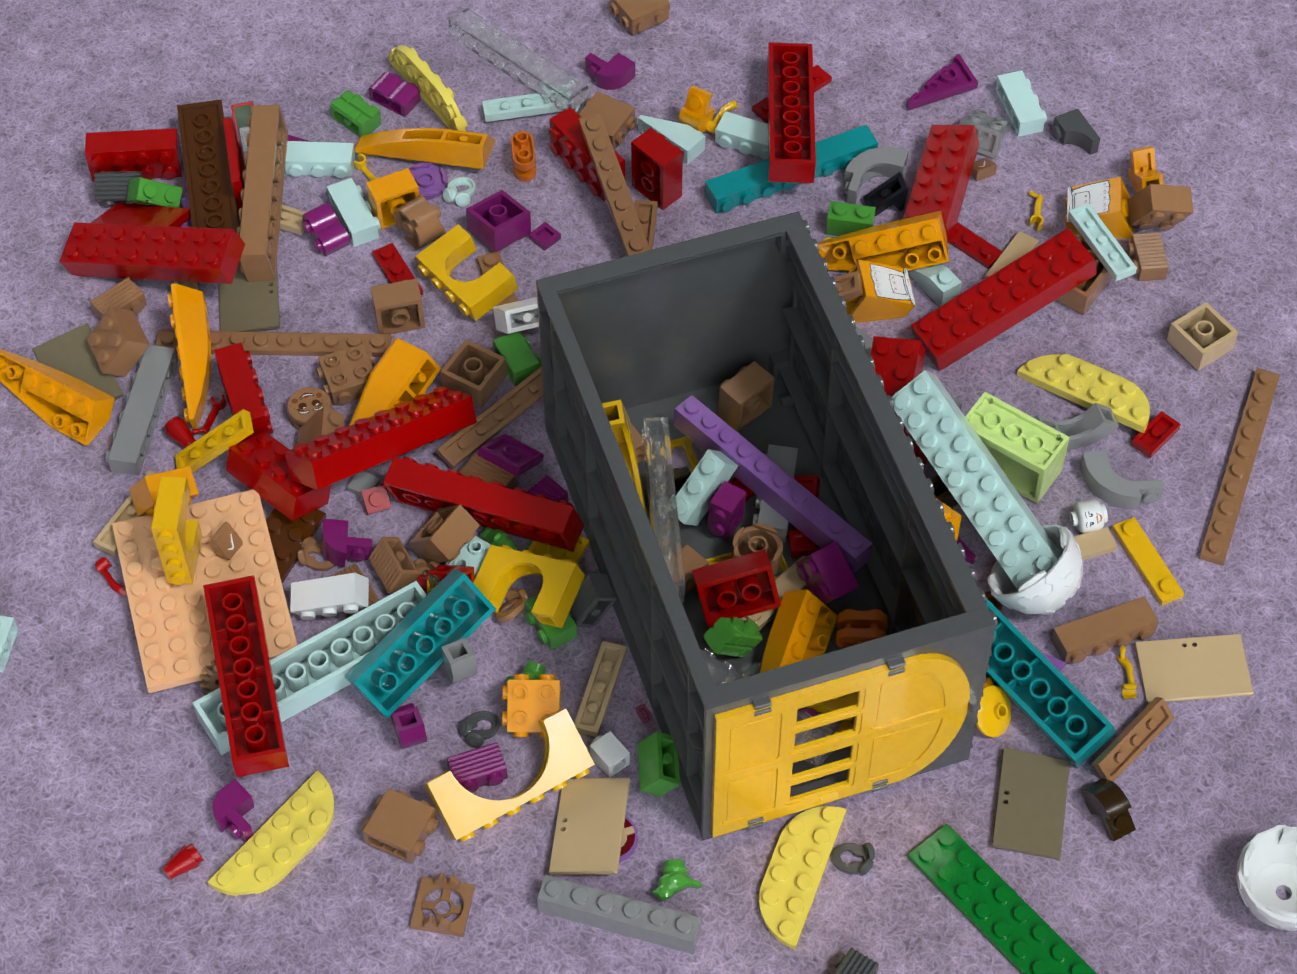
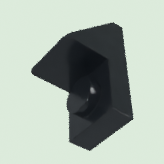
(889, 193)

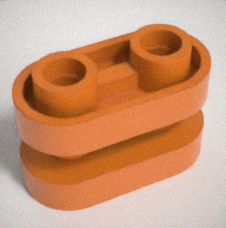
(523, 156)
(860, 626)

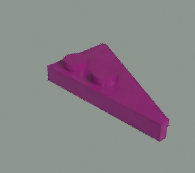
(947, 83)

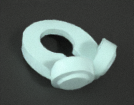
(463, 197)

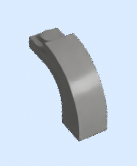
(871, 164)
(1086, 428)
(1112, 487)
(458, 661)

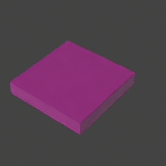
(511, 455)

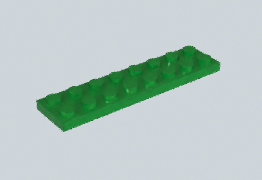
(994, 906)

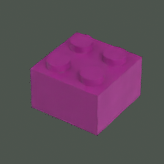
(498, 220)
(827, 573)

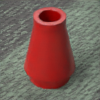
(179, 432)
(183, 861)

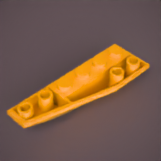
(430, 145)
(900, 243)
(193, 348)
(396, 378)
(57, 397)
(799, 630)

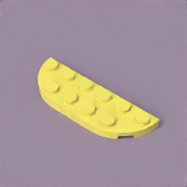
(431, 88)
(1089, 385)
(279, 842)
(797, 871)

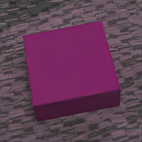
(544, 236)

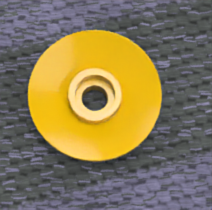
(994, 712)

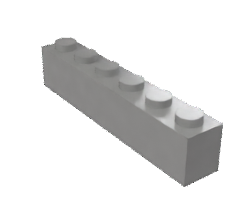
(142, 410)
(619, 914)

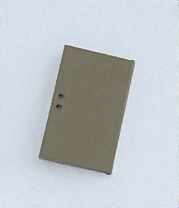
(249, 305)
(74, 357)
(1034, 810)

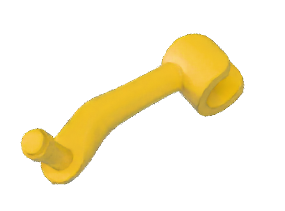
(712, 124)
(362, 165)
(1037, 218)
(1128, 689)

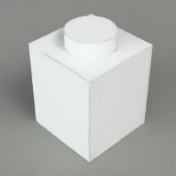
(609, 754)

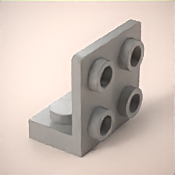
(988, 129)

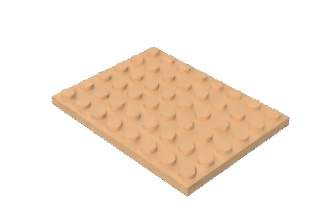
(173, 618)

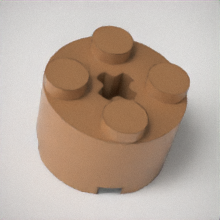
(419, 222)
(758, 538)

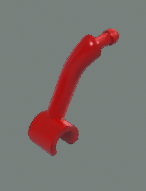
(217, 406)
(102, 566)

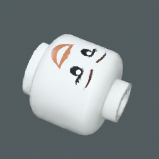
(1088, 515)

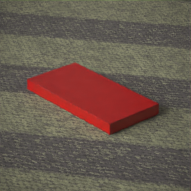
(234, 160)
(144, 215)

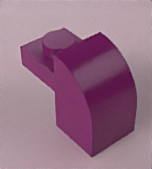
(610, 74)
(338, 546)
(408, 726)
(229, 807)

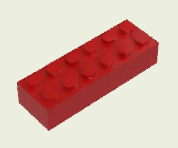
(944, 173)

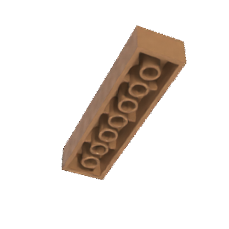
(262, 192)

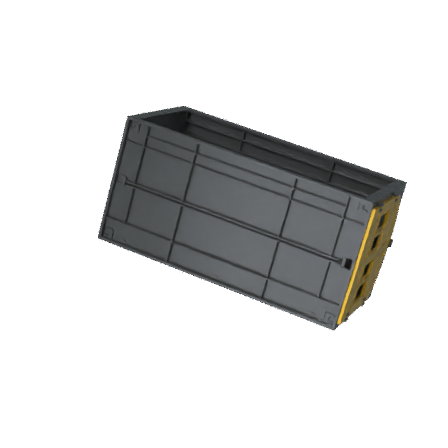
(678, 328)

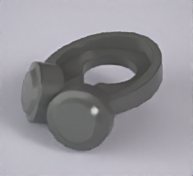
(476, 738)
(866, 851)

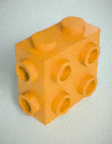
(530, 702)

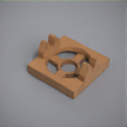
(441, 925)

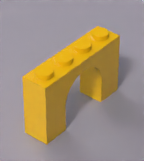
(474, 296)
(174, 536)
(559, 588)

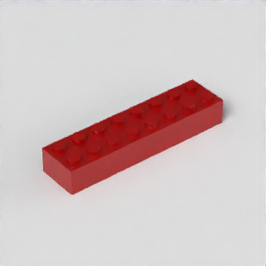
(790, 113)
(153, 252)
(1004, 299)
(380, 437)
(488, 503)
(245, 676)

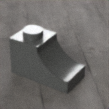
(1075, 130)

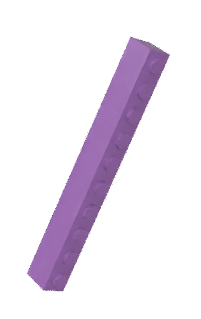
(772, 483)

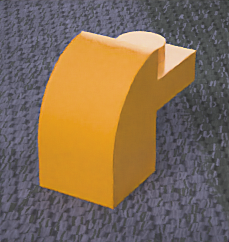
(697, 109)
(1143, 168)

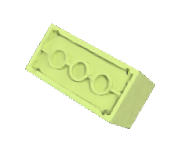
(1020, 445)

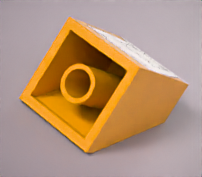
(1108, 200)
(885, 293)

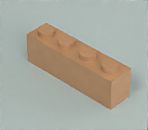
(1104, 630)

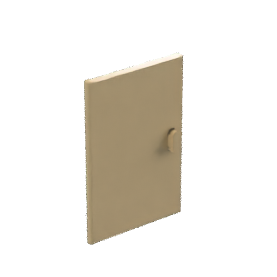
(1189, 672)
(593, 826)

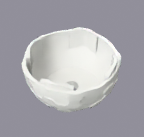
(1043, 591)
(1266, 866)

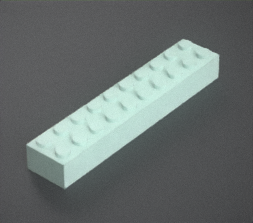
(975, 478)
(318, 664)

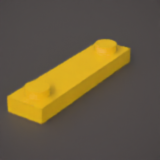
(216, 441)
(1148, 561)

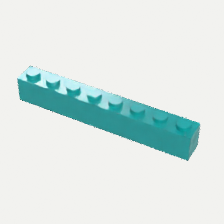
(752, 181)

